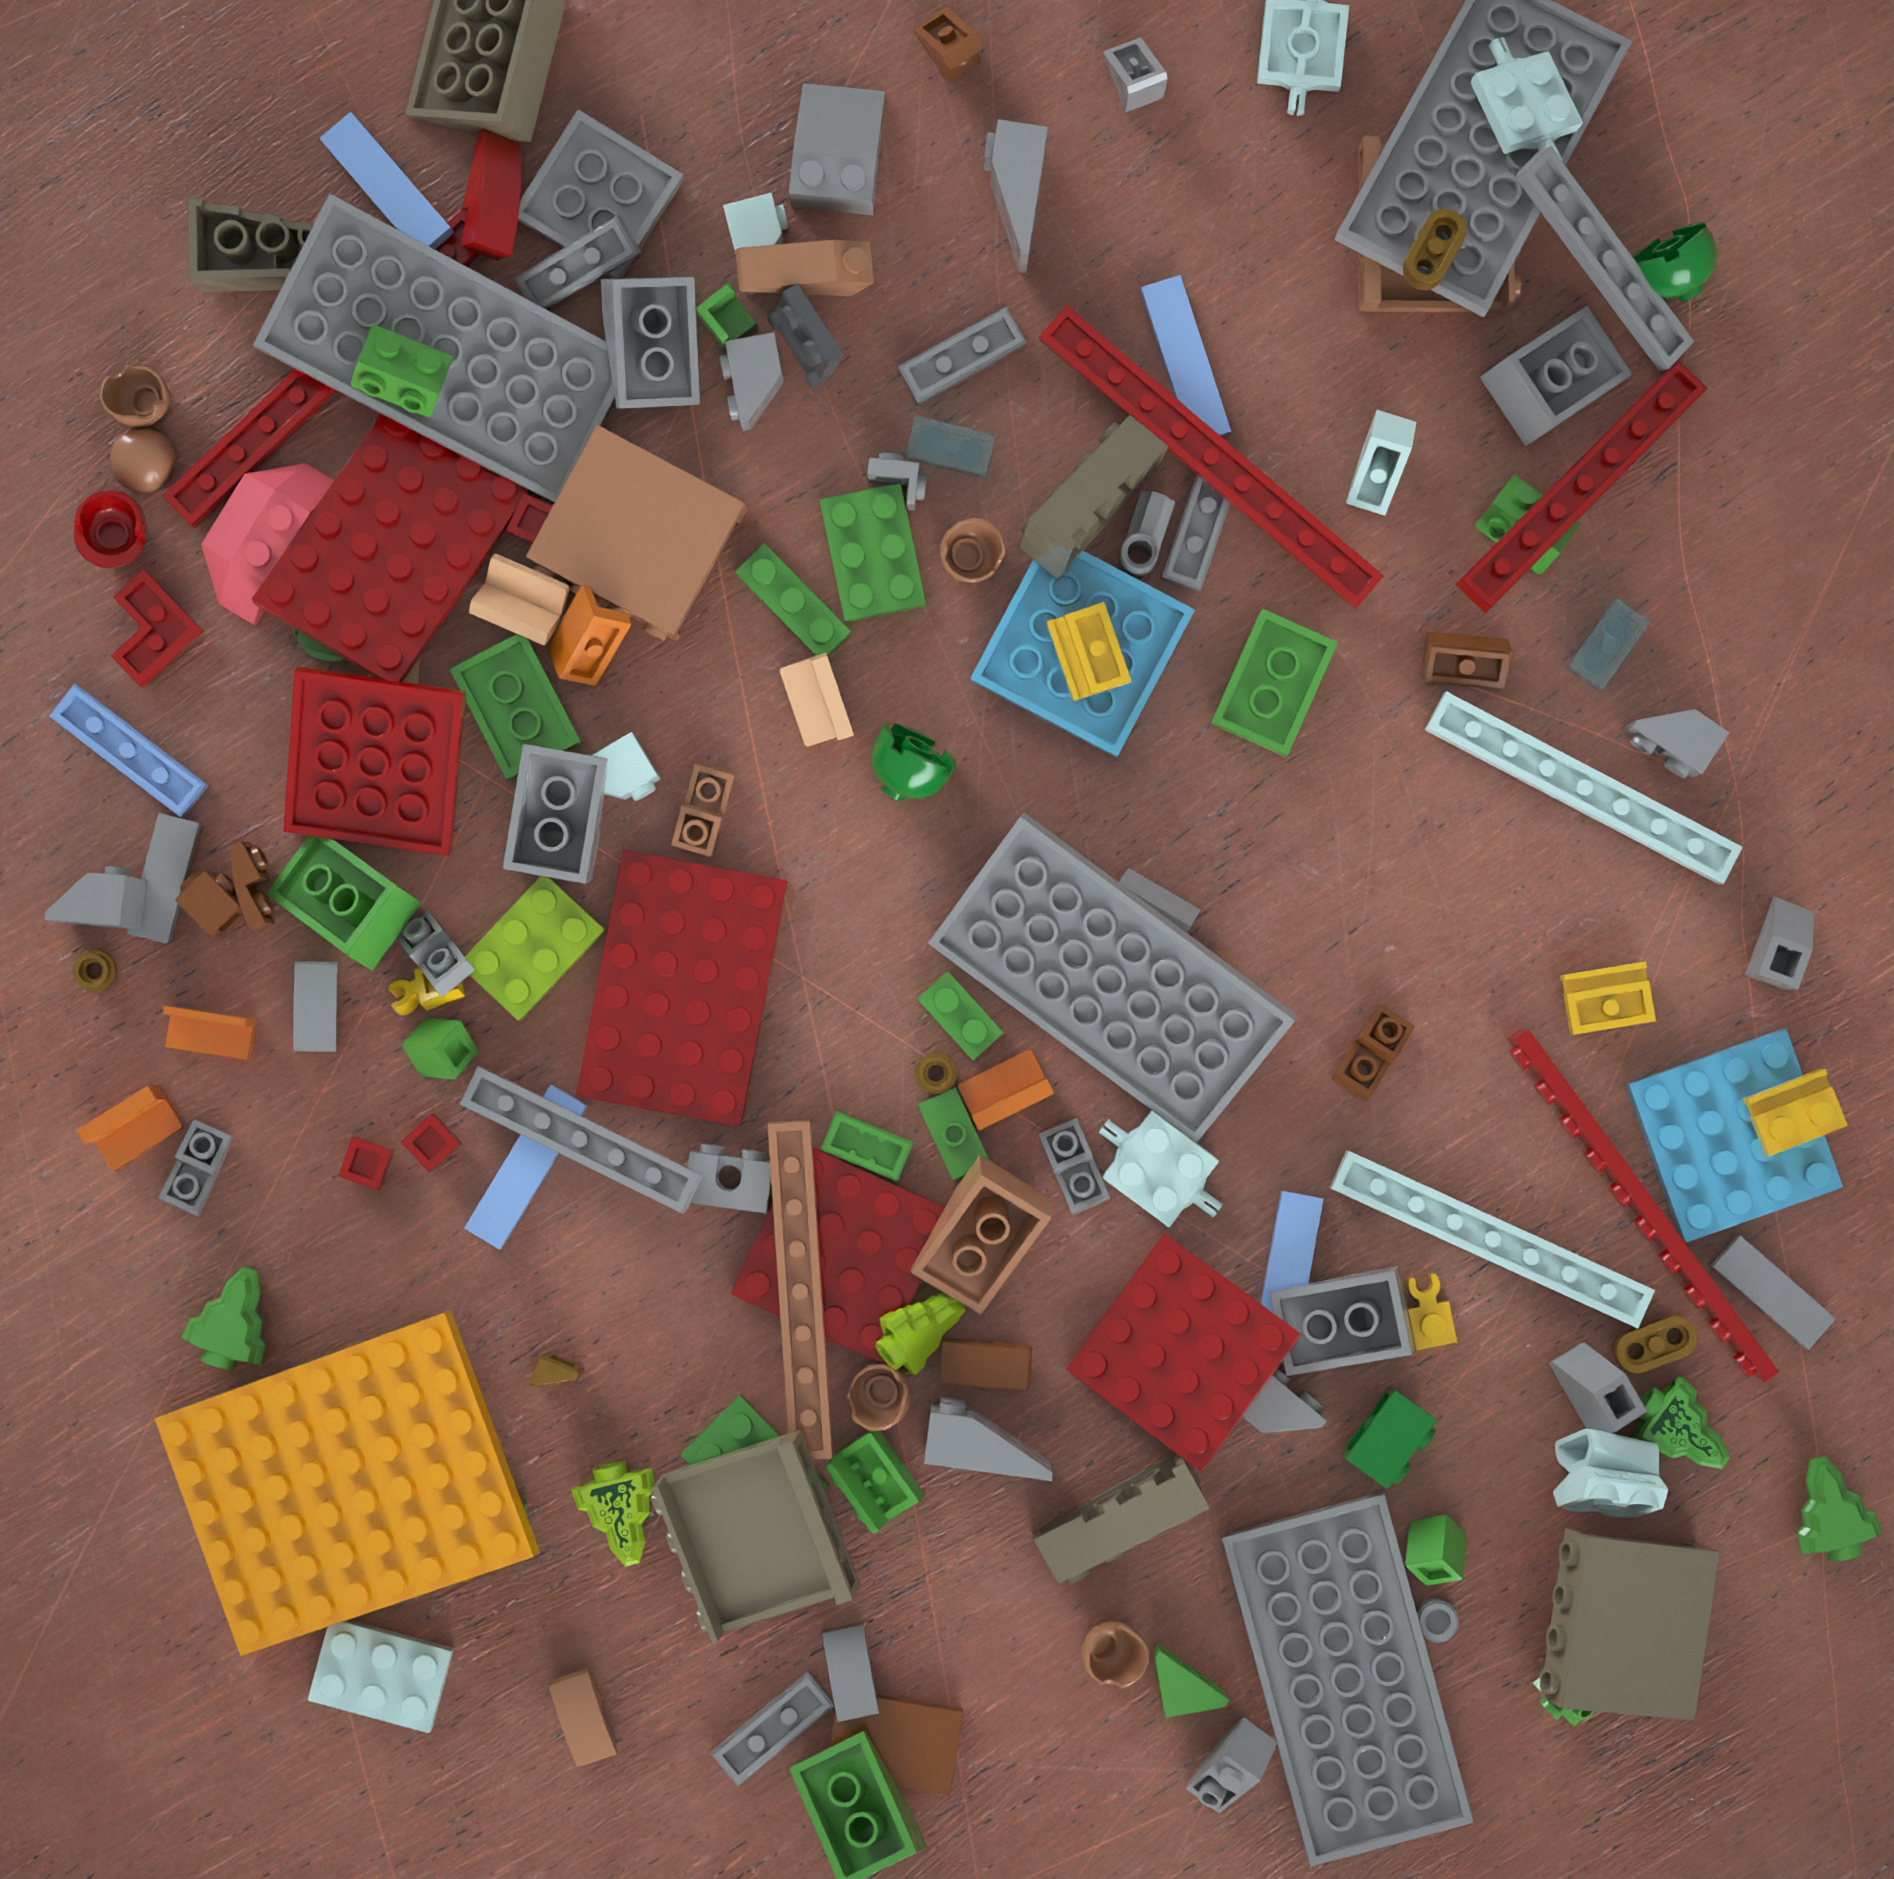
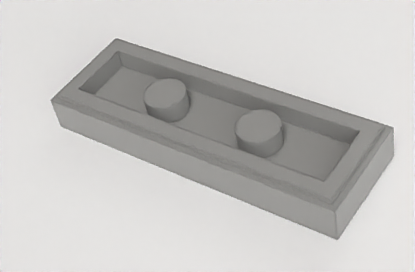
(578, 264)
(962, 355)
(1196, 537)
(165, 870)
(1772, 1292)
(772, 1728)

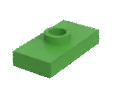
(952, 1132)
(867, 1145)

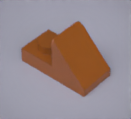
(949, 43)

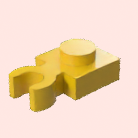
(421, 992)
(1430, 1319)

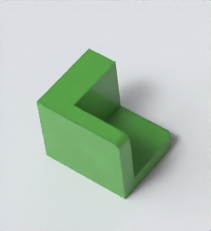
(725, 316)
(440, 1048)
(1436, 1550)

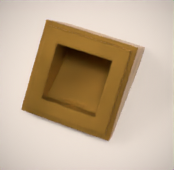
(554, 1369)

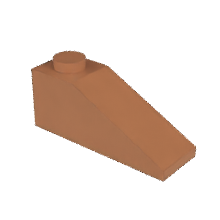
(817, 267)

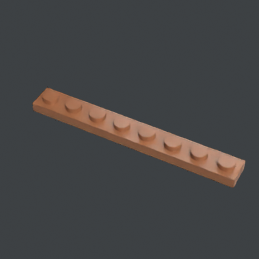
(800, 1284)

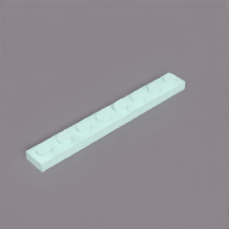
(1583, 788)
(1492, 1239)

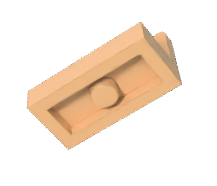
(520, 600)
(816, 700)

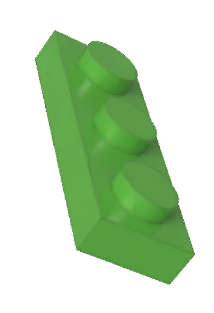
(792, 602)

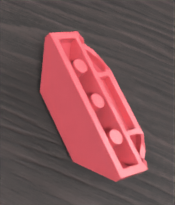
(257, 530)

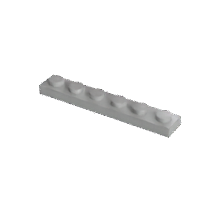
(1604, 258)
(581, 1139)

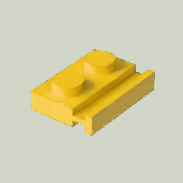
(1088, 651)
(1608, 998)
(1795, 1112)

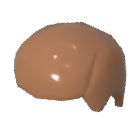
(135, 396)
(143, 459)
(972, 550)
(879, 1397)
(1114, 1654)

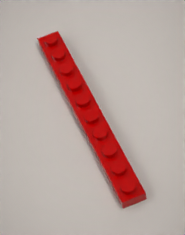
(268, 425)
(1211, 457)
(1650, 1219)

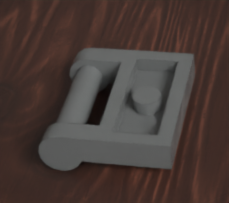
(806, 336)

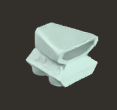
(1609, 1474)

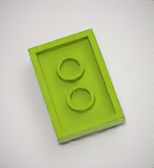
(532, 946)

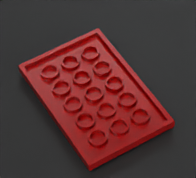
(389, 549)
(682, 988)

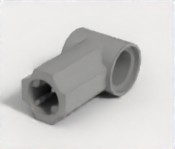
(1146, 531)

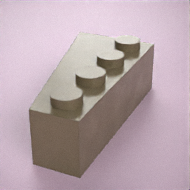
(240, 248)
(1091, 495)
(1120, 1519)

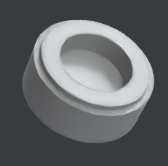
(1437, 1619)

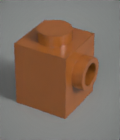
(210, 901)

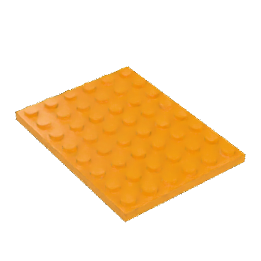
(347, 1484)

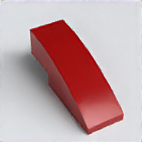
(492, 197)

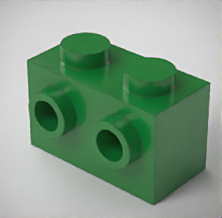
(1389, 1438)

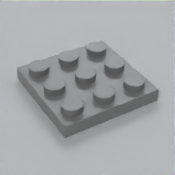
(591, 180)

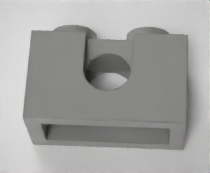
(755, 1185)

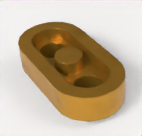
(1432, 251)
(1653, 1344)

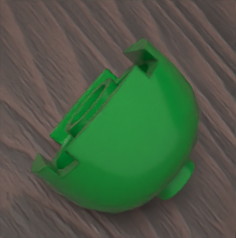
(1679, 263)
(908, 764)

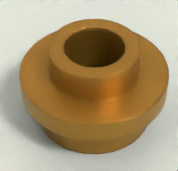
(82, 970)
(926, 1083)

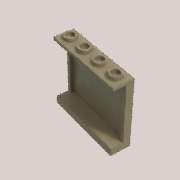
(754, 1534)
(1629, 1626)

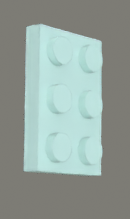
(381, 1674)

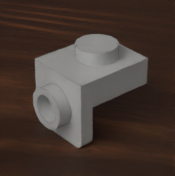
(891, 469)

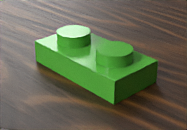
(960, 1015)

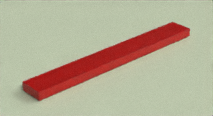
(1581, 486)

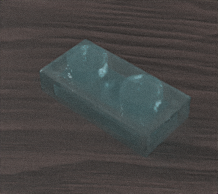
(950, 446)
(1607, 644)

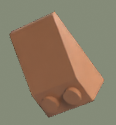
(982, 1234)

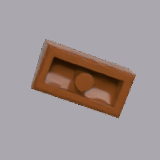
(1466, 660)

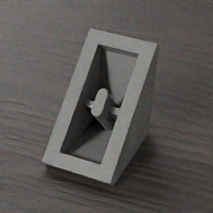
(1136, 74)

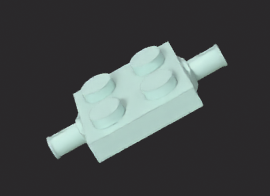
(1302, 47)
(1525, 100)
(1160, 1168)

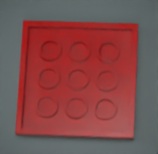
(373, 761)
(866, 1252)
(1183, 1352)

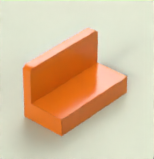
(586, 639)
(210, 1032)
(1005, 1089)
(132, 1126)

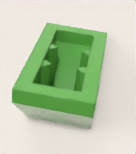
(1183, 1687)

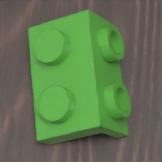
(401, 370)
(1508, 508)
(873, 1479)

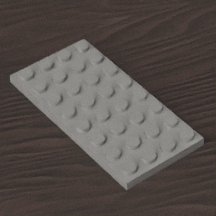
(1451, 158)
(520, 377)
(1111, 978)
(1346, 1678)

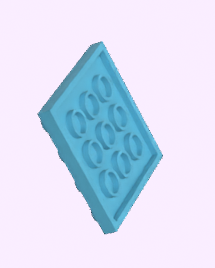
(1025, 667)
(1708, 1144)

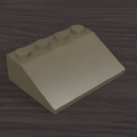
(485, 65)

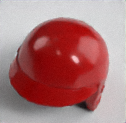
(109, 529)

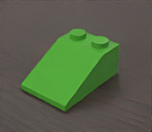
(343, 899)
(857, 1808)

